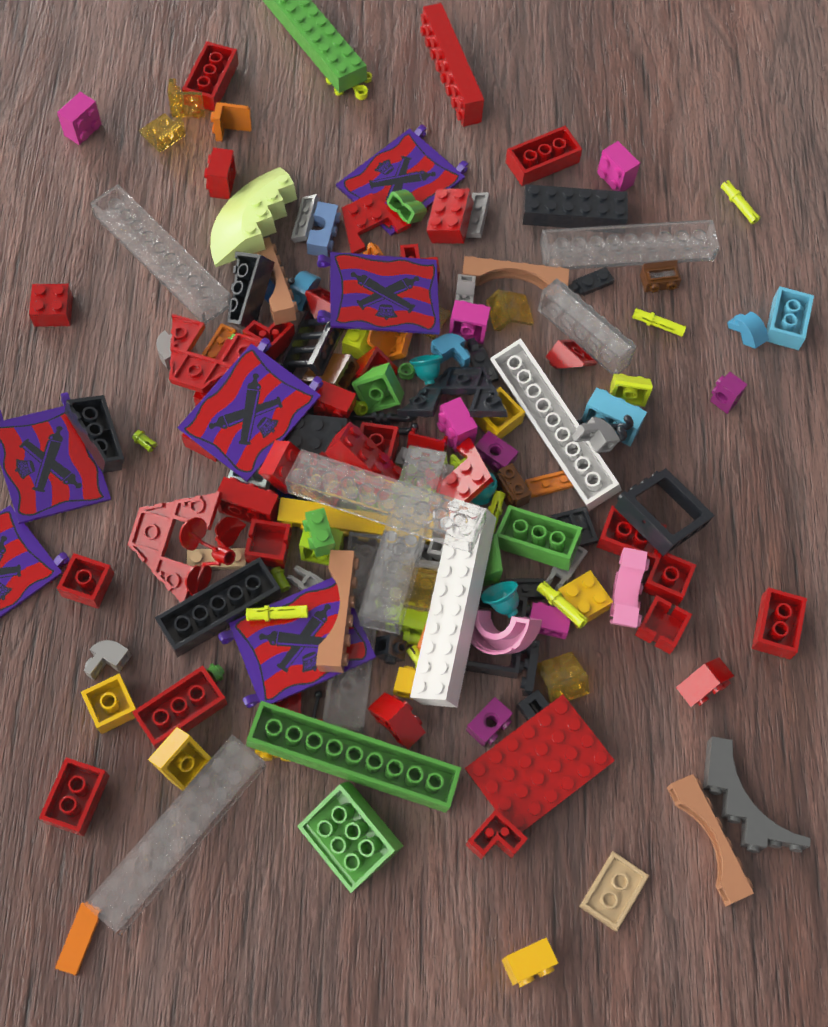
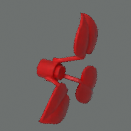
(191, 535)

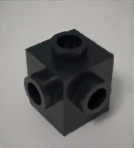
(390, 648)

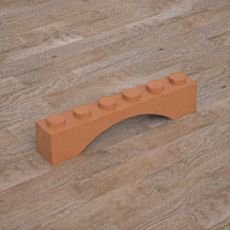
(491, 269)
(280, 302)
(332, 650)
(731, 880)

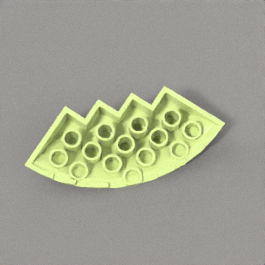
(251, 216)

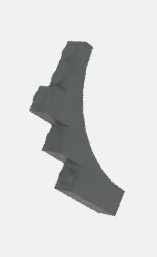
(737, 807)

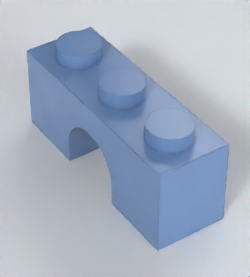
(321, 241)

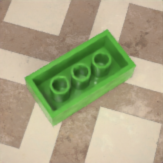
(539, 537)

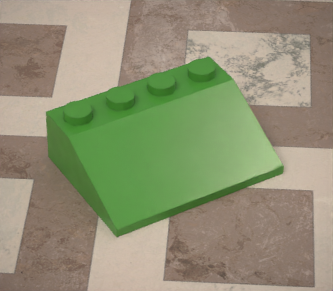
(350, 836)

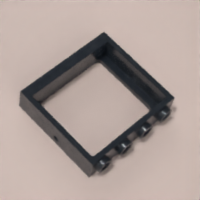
(653, 530)
(516, 665)

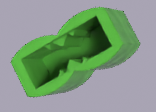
(406, 206)

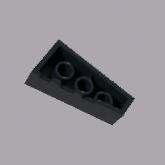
(249, 288)
(96, 429)

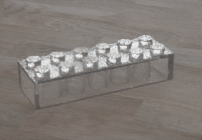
(586, 327)

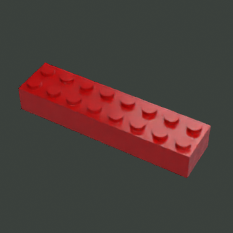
(452, 65)

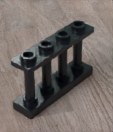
(320, 353)

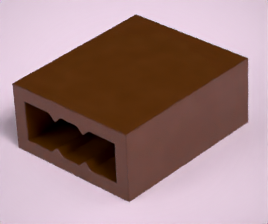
(338, 372)

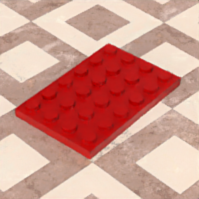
(539, 764)

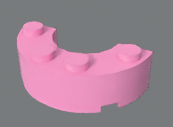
(628, 587)
(514, 639)

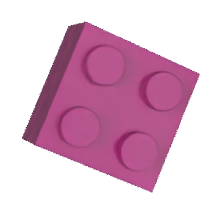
(79, 118)
(618, 167)
(469, 320)
(456, 423)

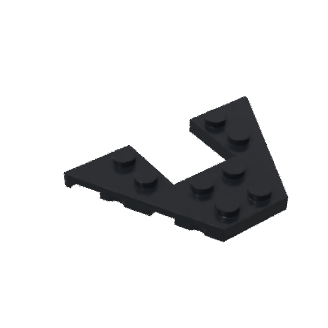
(457, 381)

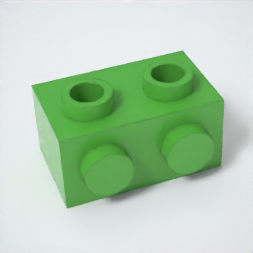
(319, 531)

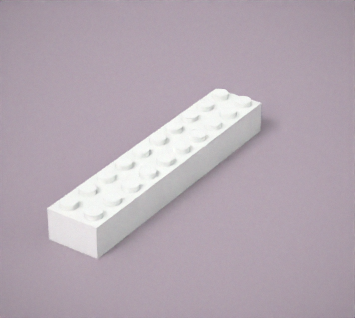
(555, 424)
(451, 622)

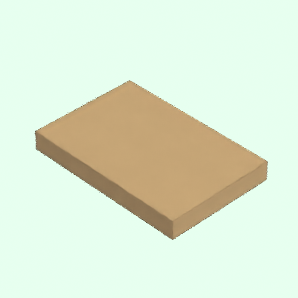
(614, 891)

